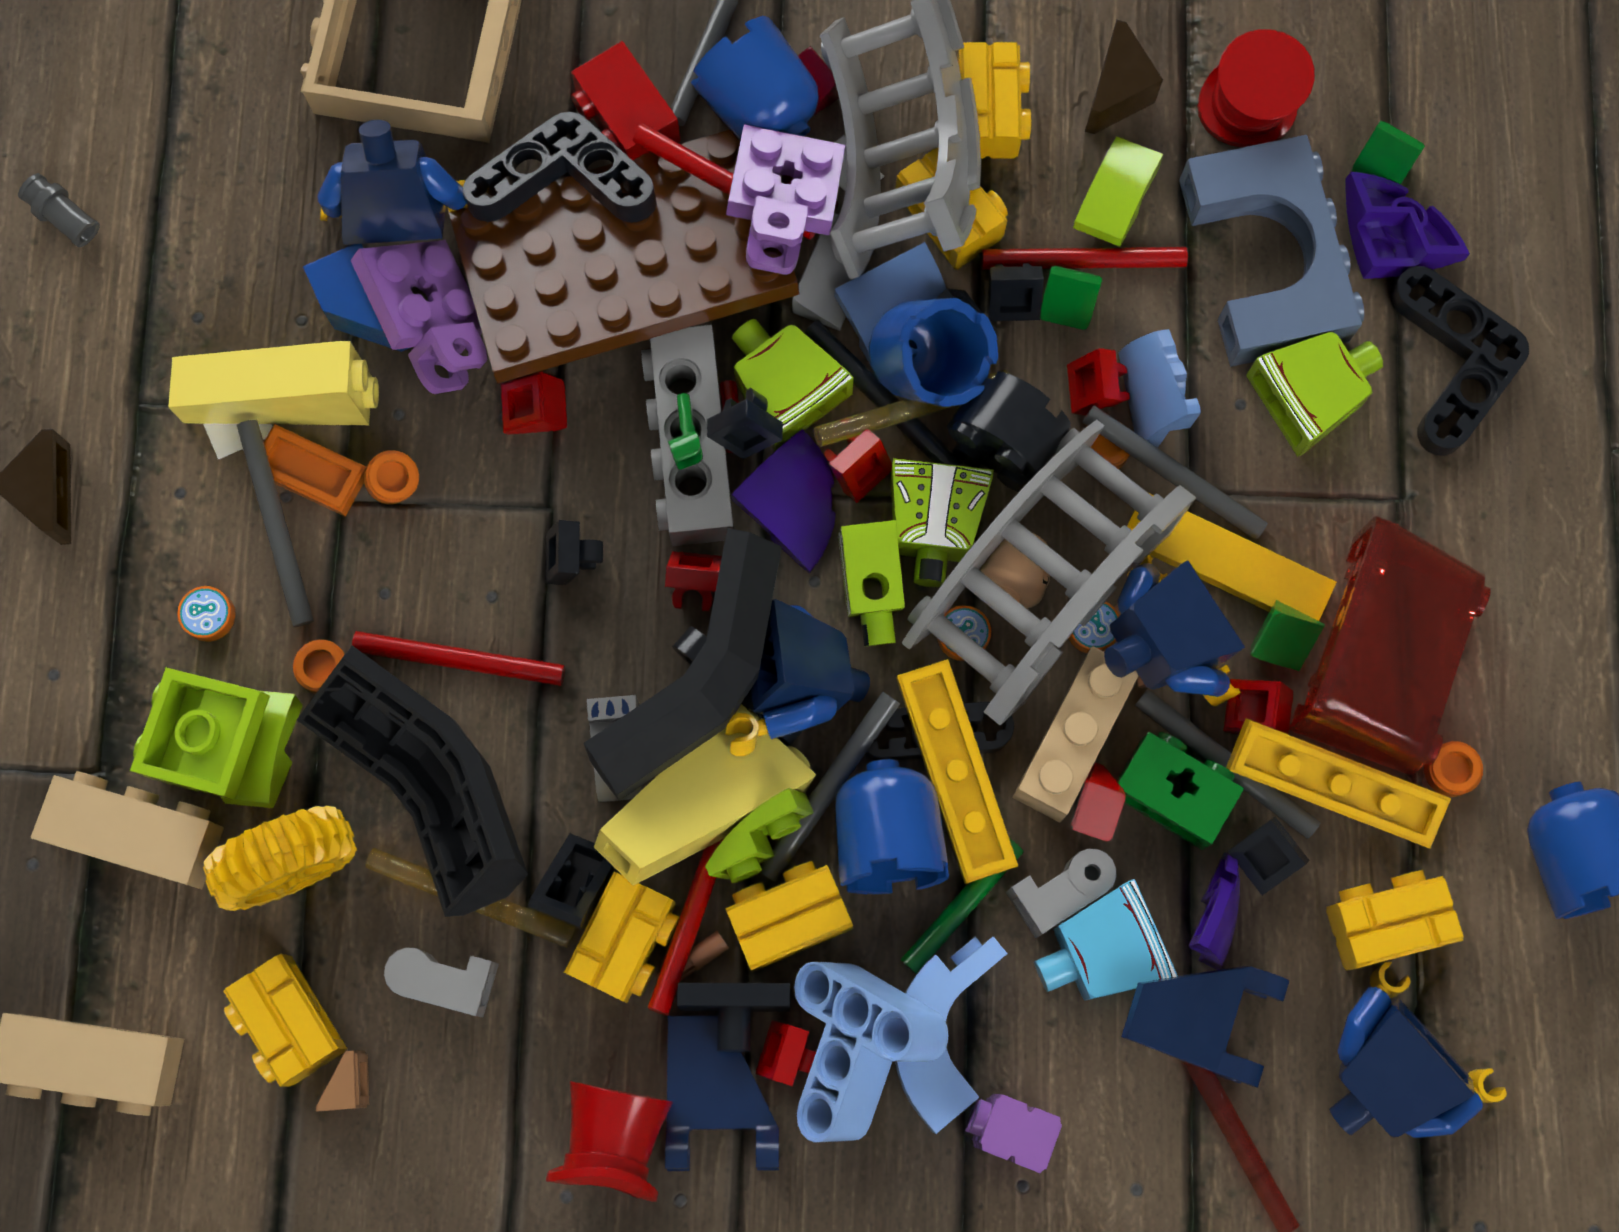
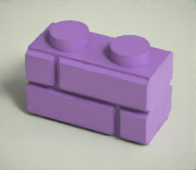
(1014, 1131)

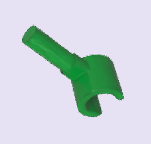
(686, 448)

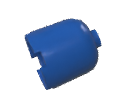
(757, 82)
(933, 351)
(889, 830)
(1577, 848)

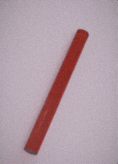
(1244, 1149)

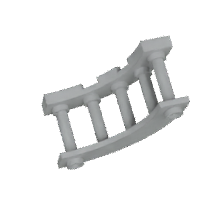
(954, 134)
(1086, 590)

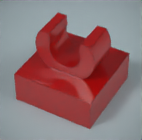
(1095, 381)
(860, 464)
(692, 572)
(784, 1053)

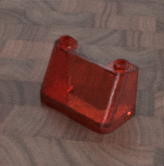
(1392, 649)

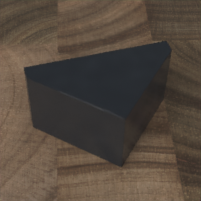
(572, 883)

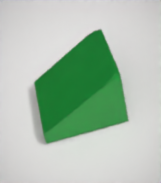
(1388, 153)
(1070, 297)
(1286, 637)

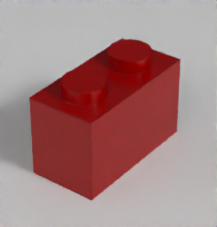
(621, 98)

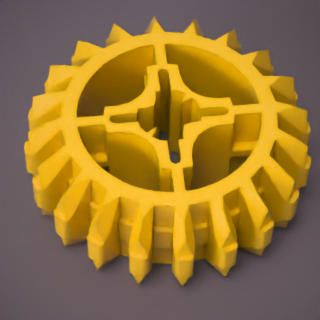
(279, 858)

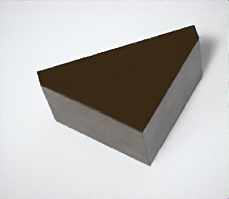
(1126, 81)
(40, 484)

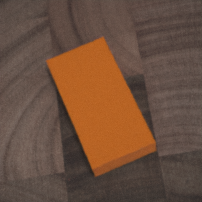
(313, 470)

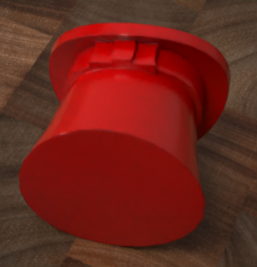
(1256, 88)
(611, 1140)

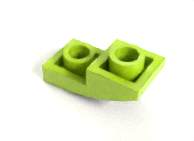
(1118, 191)
(268, 761)
(747, 843)

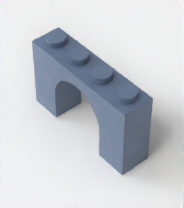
(1285, 185)

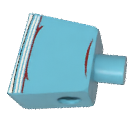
(1107, 947)

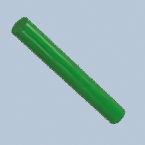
(951, 918)

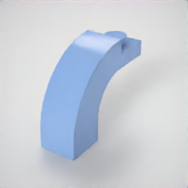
(937, 1086)

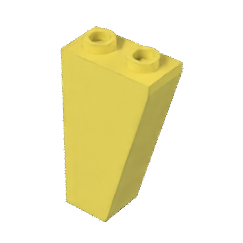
(275, 386)
(698, 802)

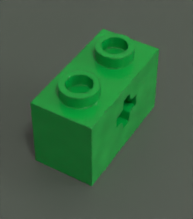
(1195, 814)

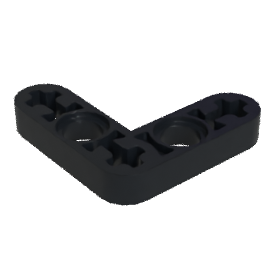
(570, 157)
(1480, 359)

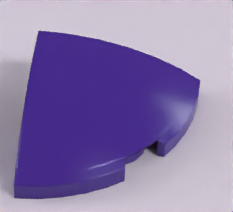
(1395, 230)
(792, 499)
(1219, 919)

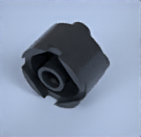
(1008, 430)

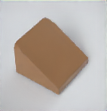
(348, 1084)

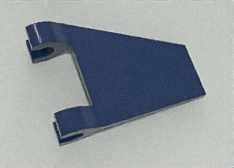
(1195, 1015)
(712, 1094)

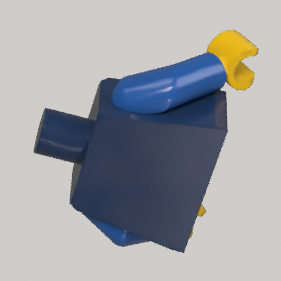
(388, 190)
(1173, 634)
(800, 678)
(1402, 1070)

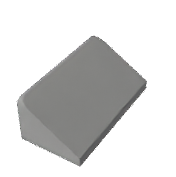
(819, 284)

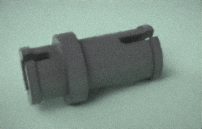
(52, 204)

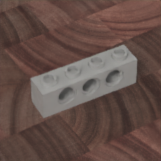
(689, 356)

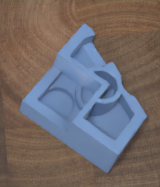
(899, 280)
(1157, 387)

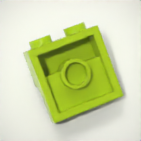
(199, 733)

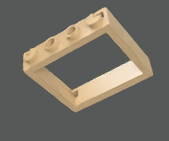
(472, 122)

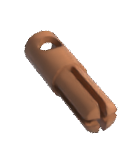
(704, 953)

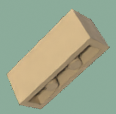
(1074, 737)
(127, 828)
(87, 1063)

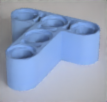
(863, 1034)

